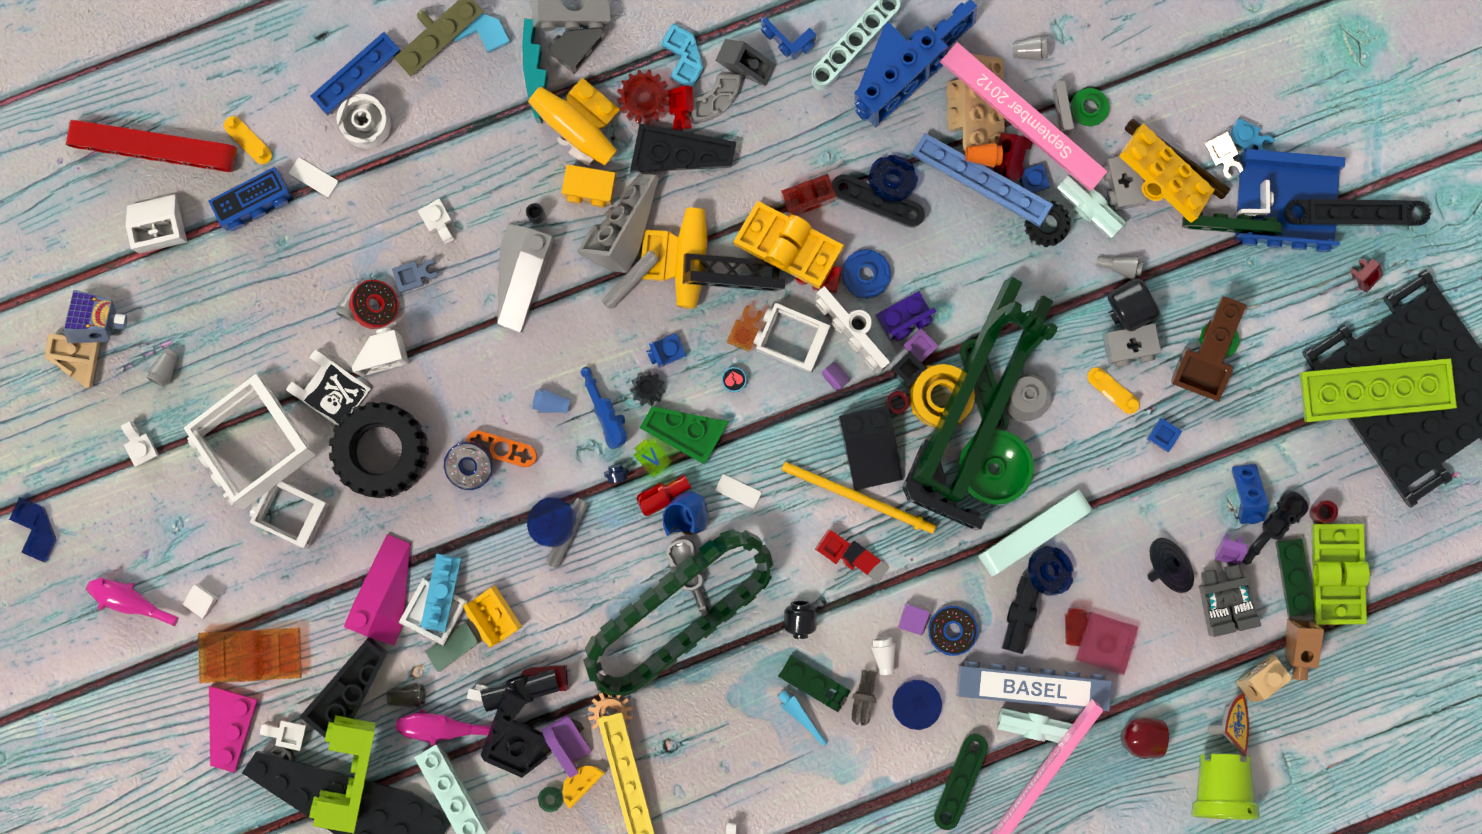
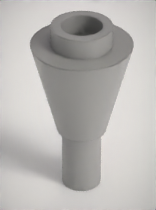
(1128, 266)

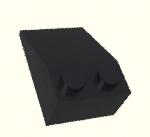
(870, 447)

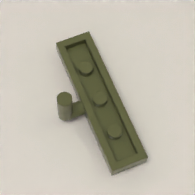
(437, 34)

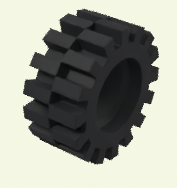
(1055, 237)

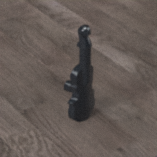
(1289, 510)

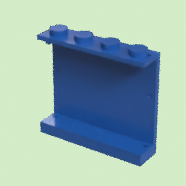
(1291, 178)

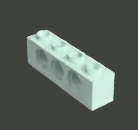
(450, 791)

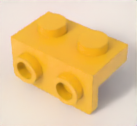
(492, 616)

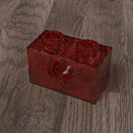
(808, 195)

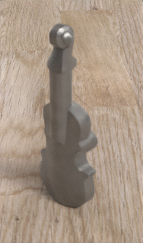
(677, 553)

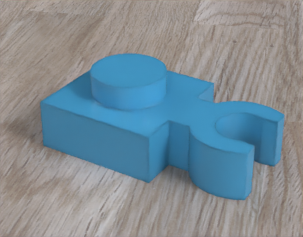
(1246, 136)

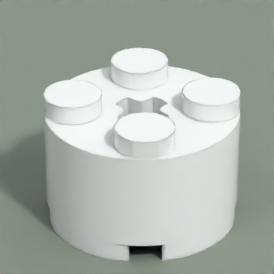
(358, 109)

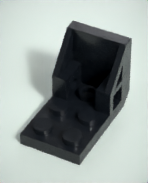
(916, 494)

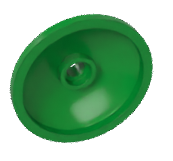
(1013, 473)

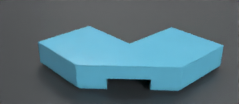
(489, 30)
(684, 45)

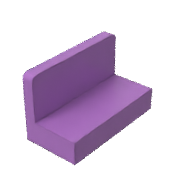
(566, 743)

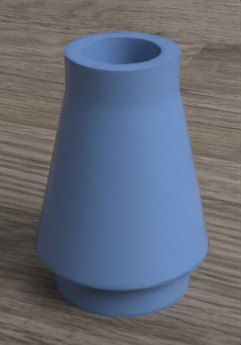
(549, 402)

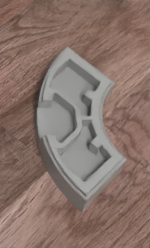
(717, 99)

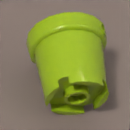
(1225, 789)

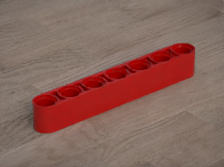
(151, 146)

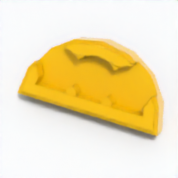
(579, 784)

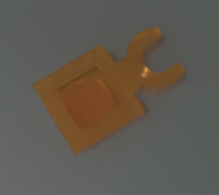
(743, 332)

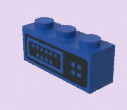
(250, 199)

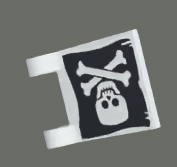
(331, 390)

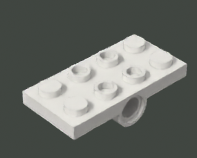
(857, 338)

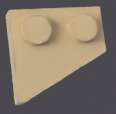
(74, 359)

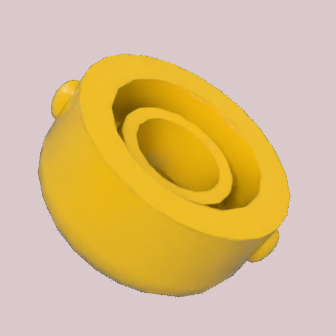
(921, 390)

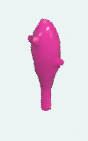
(125, 600)
(436, 727)

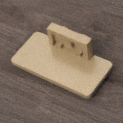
(971, 113)

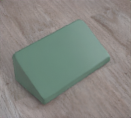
(457, 645)

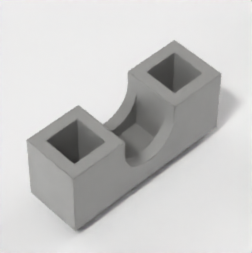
(553, 15)

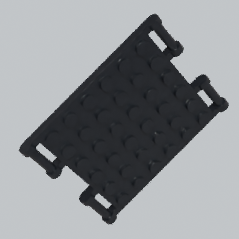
(1421, 331)

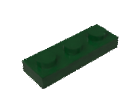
(1295, 577)

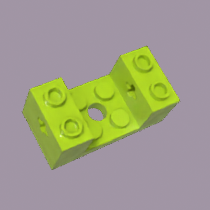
(340, 810)

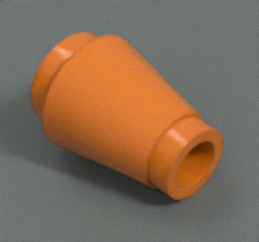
(984, 154)

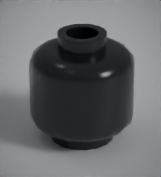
(800, 619)

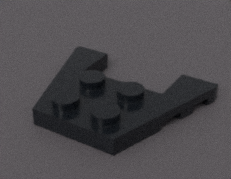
(512, 743)

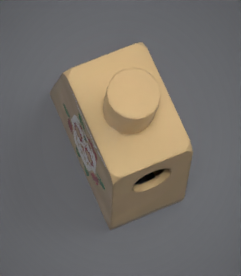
(1264, 678)

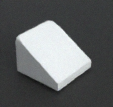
(199, 600)

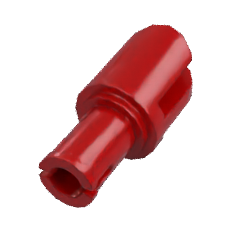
(661, 495)

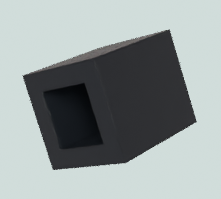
(908, 369)

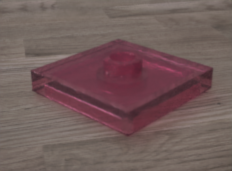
(1107, 643)

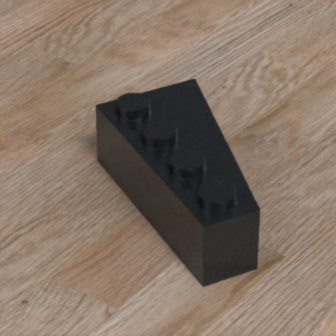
(347, 688)

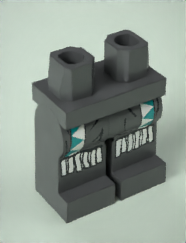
(1228, 603)

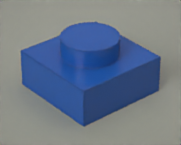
(1035, 179)
(1164, 435)

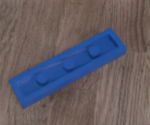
(355, 73)

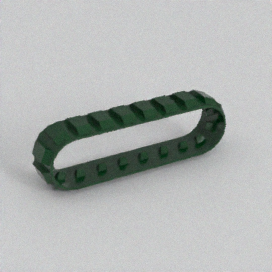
(693, 633)

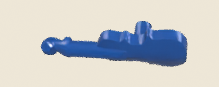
(612, 425)

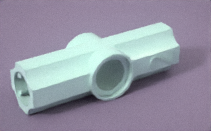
(1091, 206)
(1032, 725)

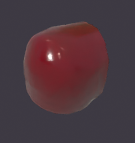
(1145, 738)

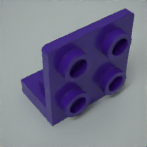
(904, 316)

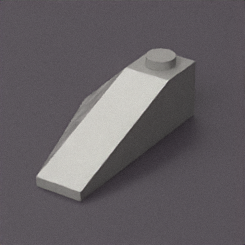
(621, 233)
(521, 267)

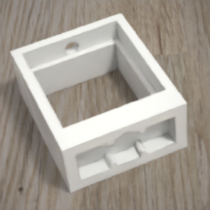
(770, 317)
(310, 526)

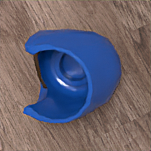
(686, 514)

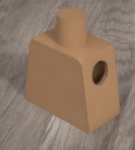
(1303, 646)

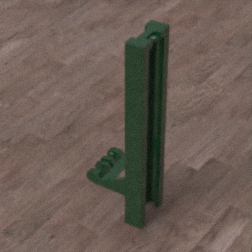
(1034, 332)

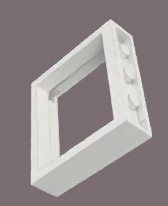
(223, 410)

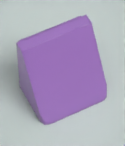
(835, 376)
(913, 619)

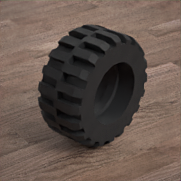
(345, 450)

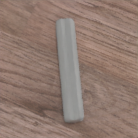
(630, 279)
(557, 553)

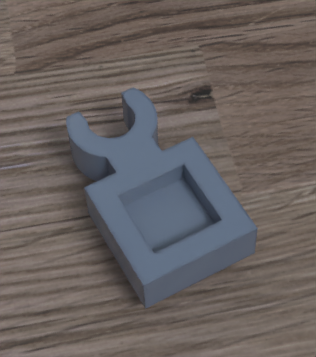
(410, 275)

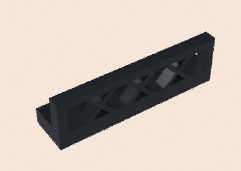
(731, 278)

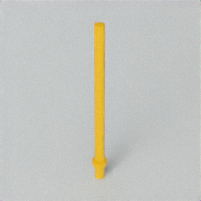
(917, 522)

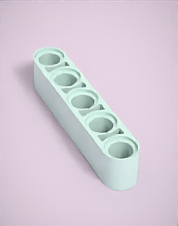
(848, 51)
(1035, 532)

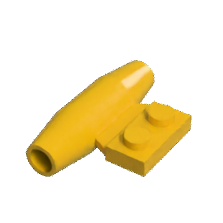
(579, 118)
(671, 251)

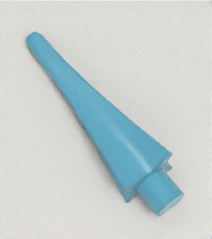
(793, 707)

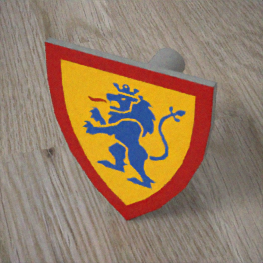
(1234, 724)

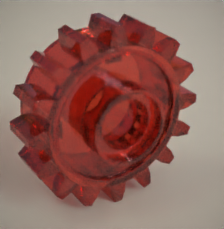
(650, 108)

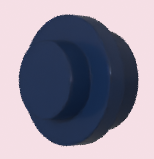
(616, 473)

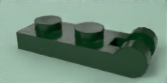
(813, 683)

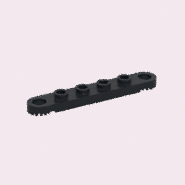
(1356, 212)

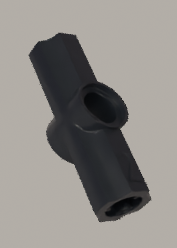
(1021, 616)
(528, 686)

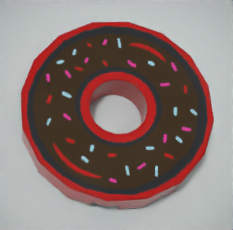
(383, 295)

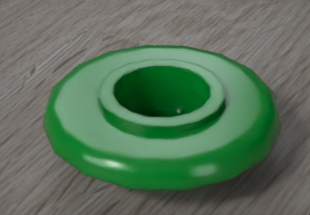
(1084, 117)

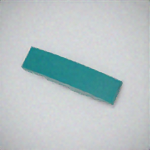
(532, 57)

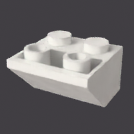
(155, 224)

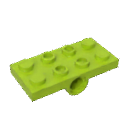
(1339, 574)

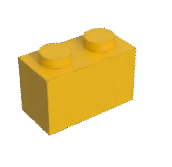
(588, 186)

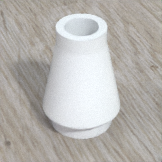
(884, 654)

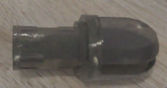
(864, 698)

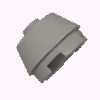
(1029, 397)

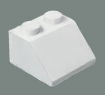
(381, 353)

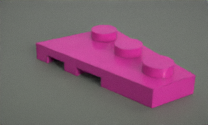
(229, 726)

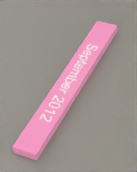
(1023, 116)
(1049, 768)

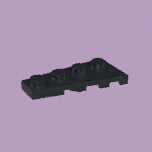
(678, 150)

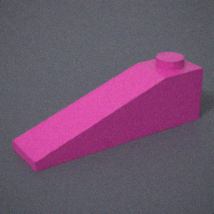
(382, 594)

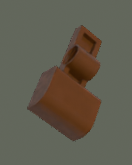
(1205, 370)

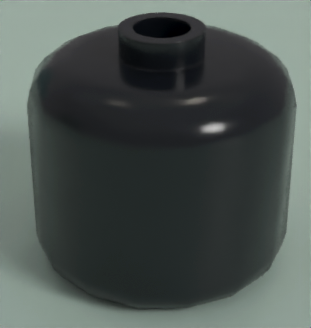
(1133, 305)

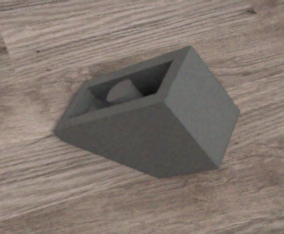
(575, 47)
(745, 60)

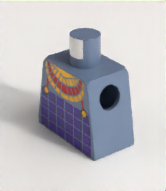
(91, 318)

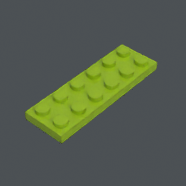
(1377, 390)

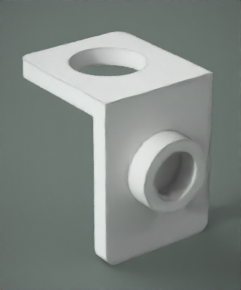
(1266, 201)

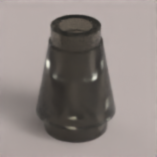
(408, 696)

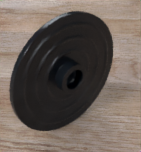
(1170, 566)

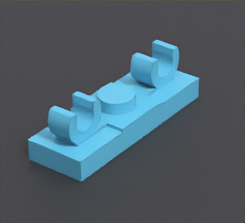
(440, 593)

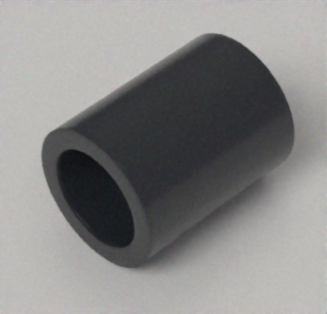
(530, 208)

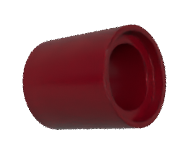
(897, 394)
(1332, 509)

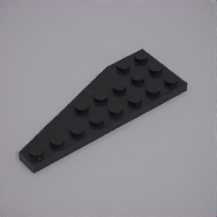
(380, 809)

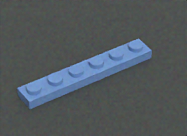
(982, 180)

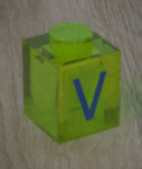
(652, 457)

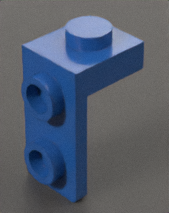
(804, 43)
(1251, 494)

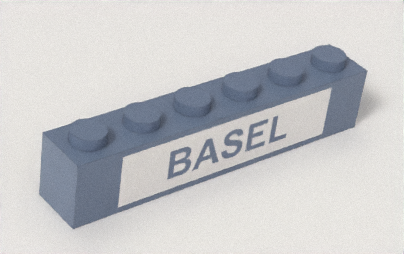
(1032, 688)

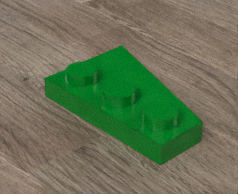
(685, 432)

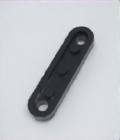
(863, 197)

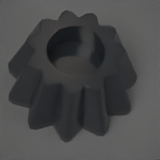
(647, 388)

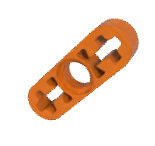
(521, 448)

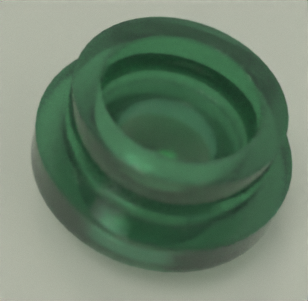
(550, 791)

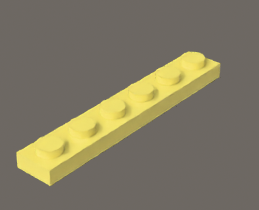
(625, 774)

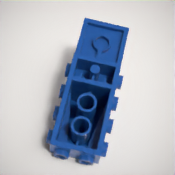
(904, 66)

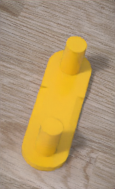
(247, 140)
(1113, 390)

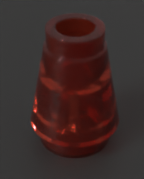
(1075, 626)

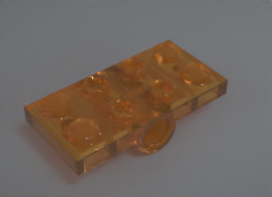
(249, 655)

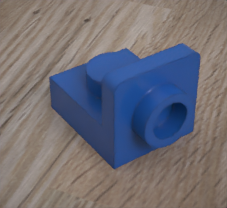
(666, 351)

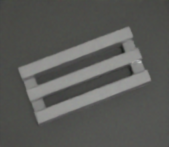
(1062, 107)

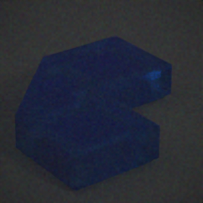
(42, 537)

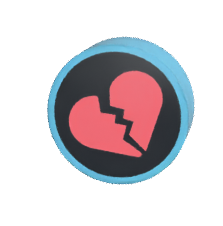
(734, 379)

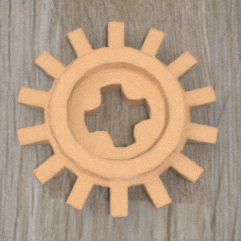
(600, 708)

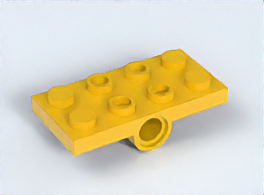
(1166, 174)
(788, 244)

